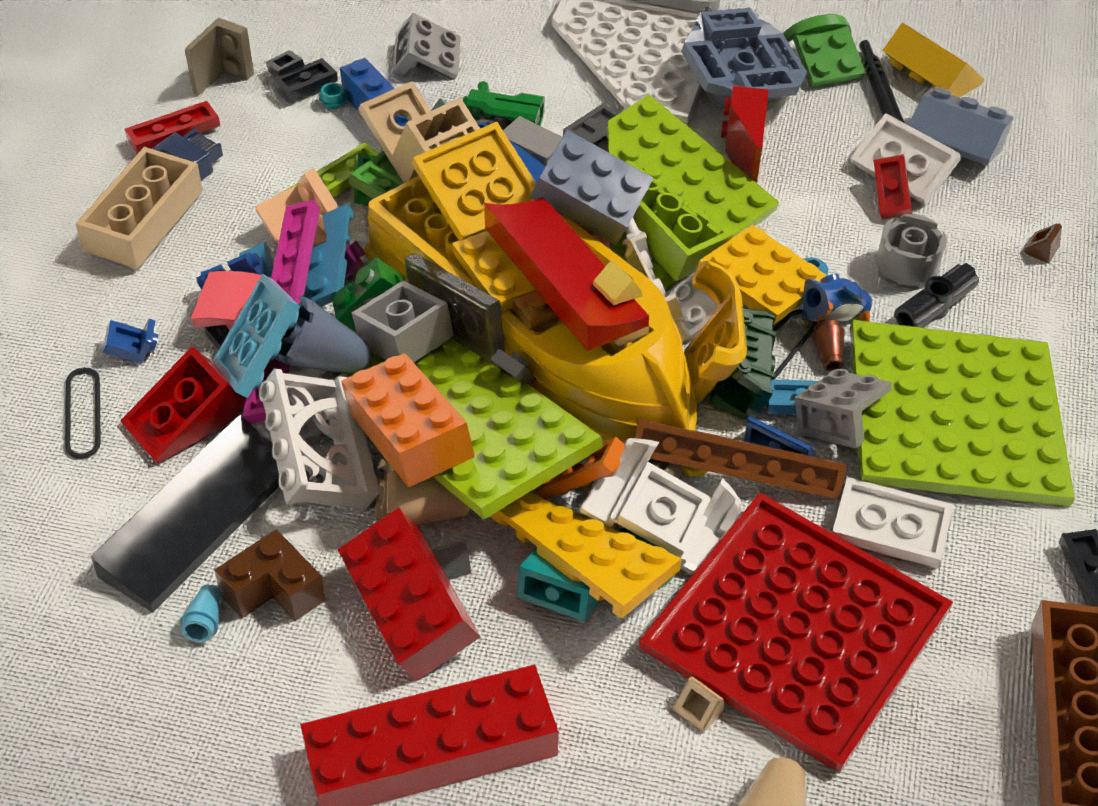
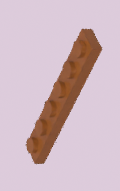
(743, 459)

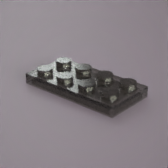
(472, 312)

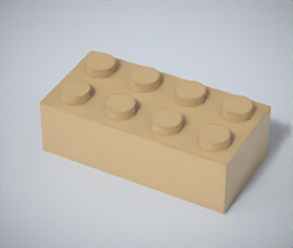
(139, 207)

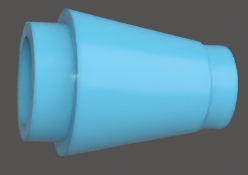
(202, 615)

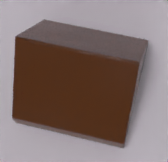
(1044, 243)

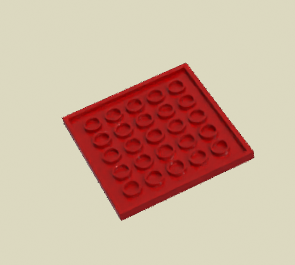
(797, 629)

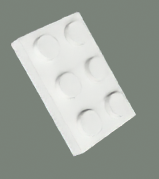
(926, 159)
(893, 522)

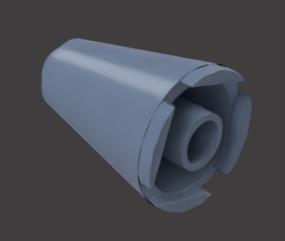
(323, 342)

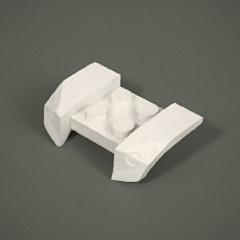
(662, 506)

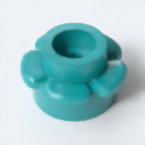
(332, 95)

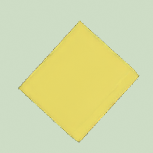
(616, 284)

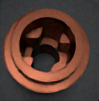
(829, 342)

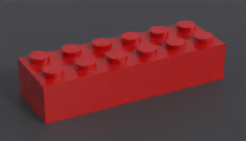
(430, 739)

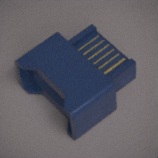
(193, 148)

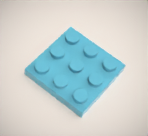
(256, 336)

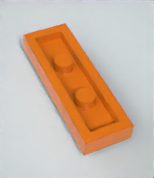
(597, 465)

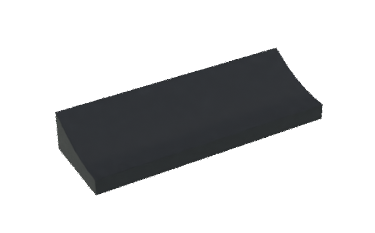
(189, 516)

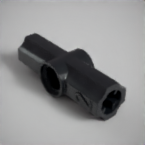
(937, 296)

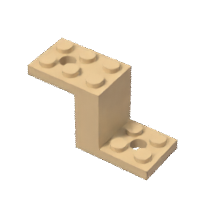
(424, 127)

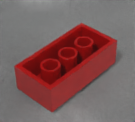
(408, 594)

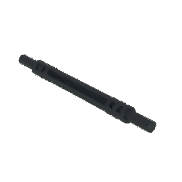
(879, 82)

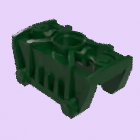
(750, 384)

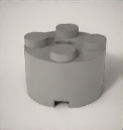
(910, 250)

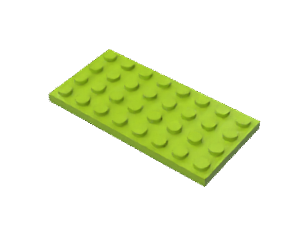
(513, 429)

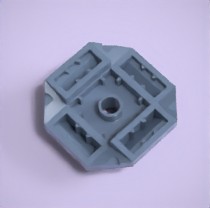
(742, 51)

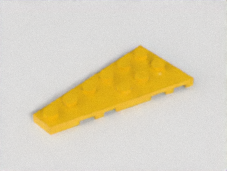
(589, 552)

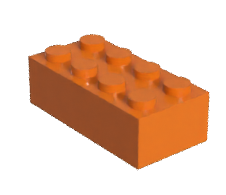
(408, 419)

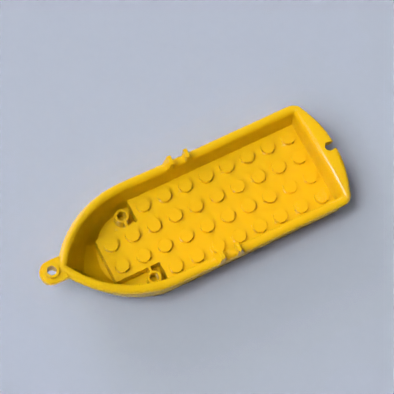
(597, 386)

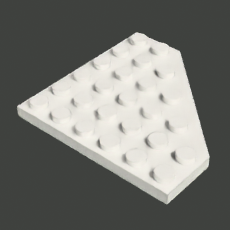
(633, 49)

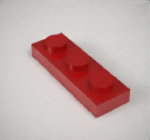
(152, 132)

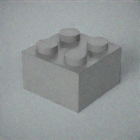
(403, 322)

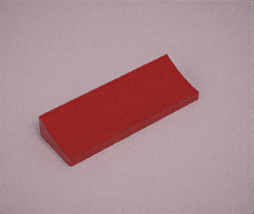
(561, 271)

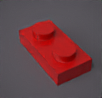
(892, 186)

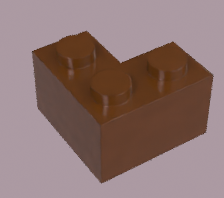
(270, 571)

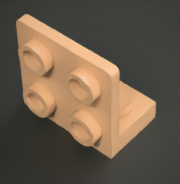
(309, 188)

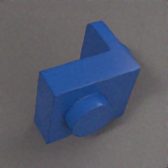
(130, 342)

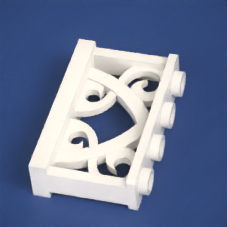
(294, 455)

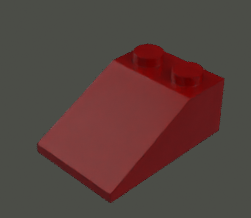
(745, 128)
(183, 407)

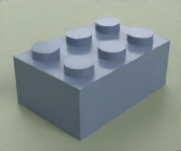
(592, 187)

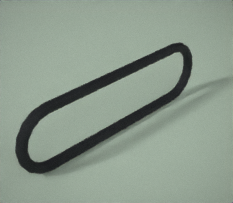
(68, 413)

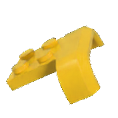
(722, 340)

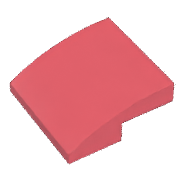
(223, 298)

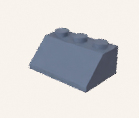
(962, 124)

